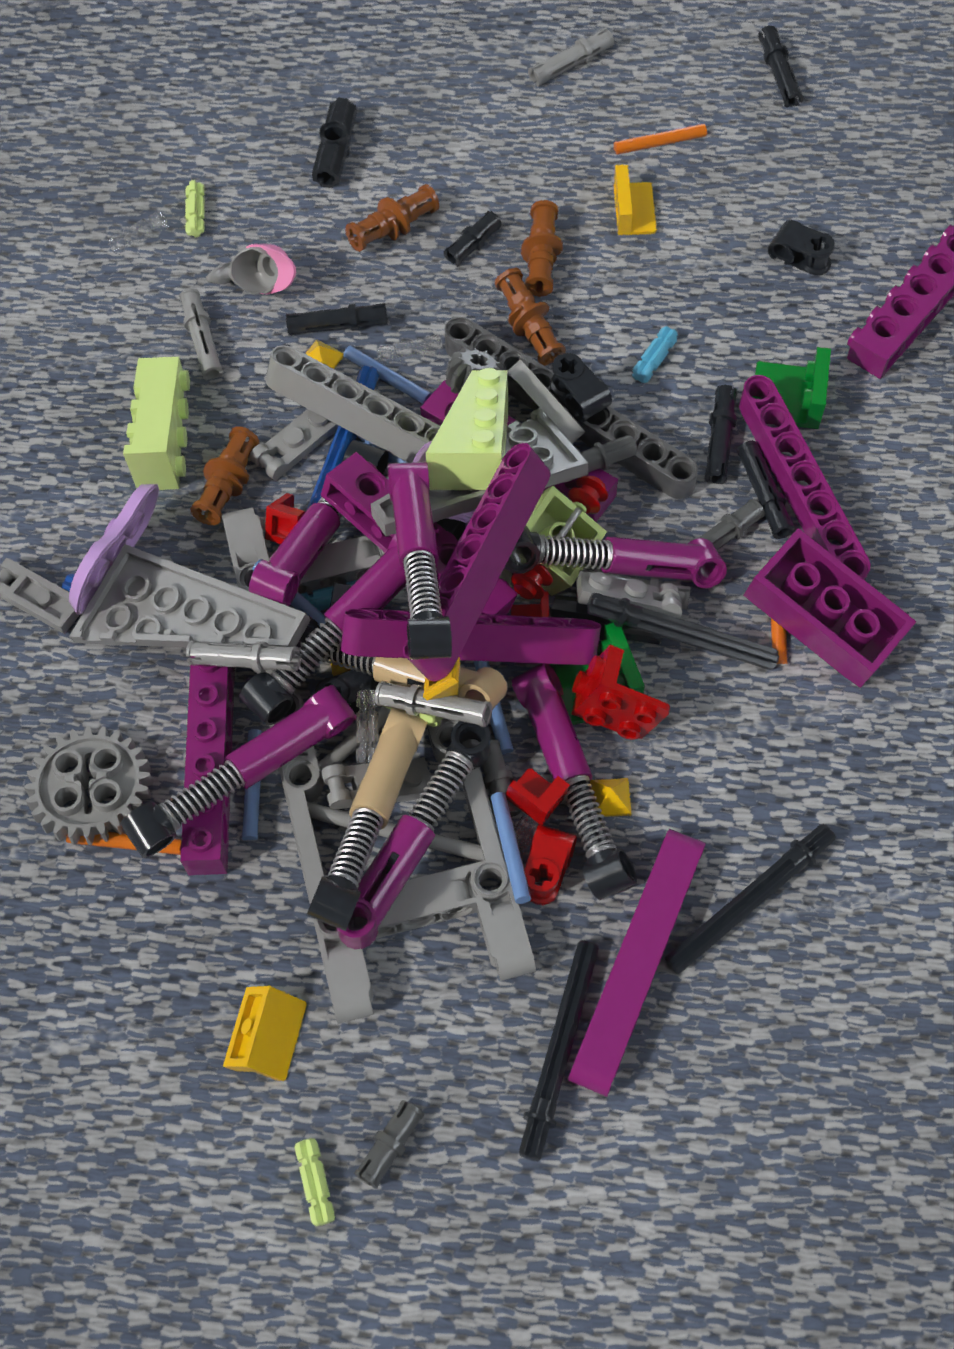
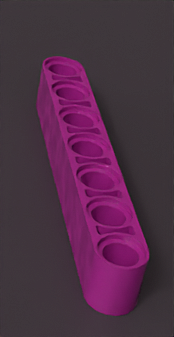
(799, 467)
(486, 549)
(492, 638)
(636, 963)

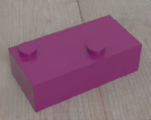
(829, 608)

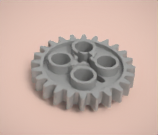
(54, 788)

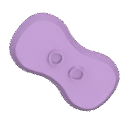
(102, 554)

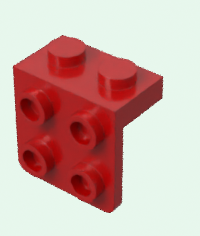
(612, 705)

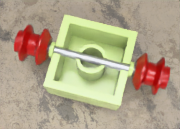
(566, 518)

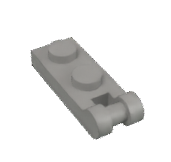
(292, 443)
(36, 596)
(660, 599)
(342, 798)

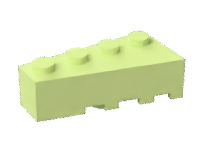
(157, 423)
(472, 434)

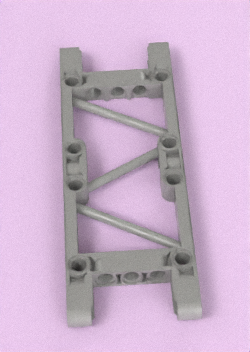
(424, 898)

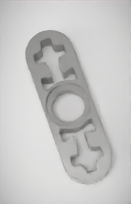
(546, 401)

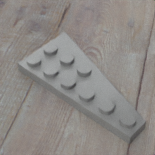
(544, 438)
(169, 605)

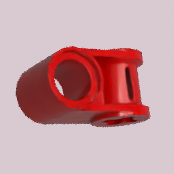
(548, 859)

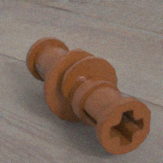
(392, 217)
(541, 248)
(528, 317)
(225, 476)

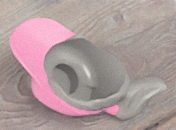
(257, 270)

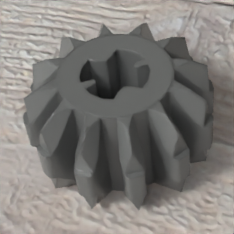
(464, 362)

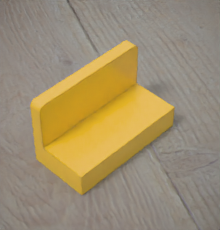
(633, 204)
(265, 1032)

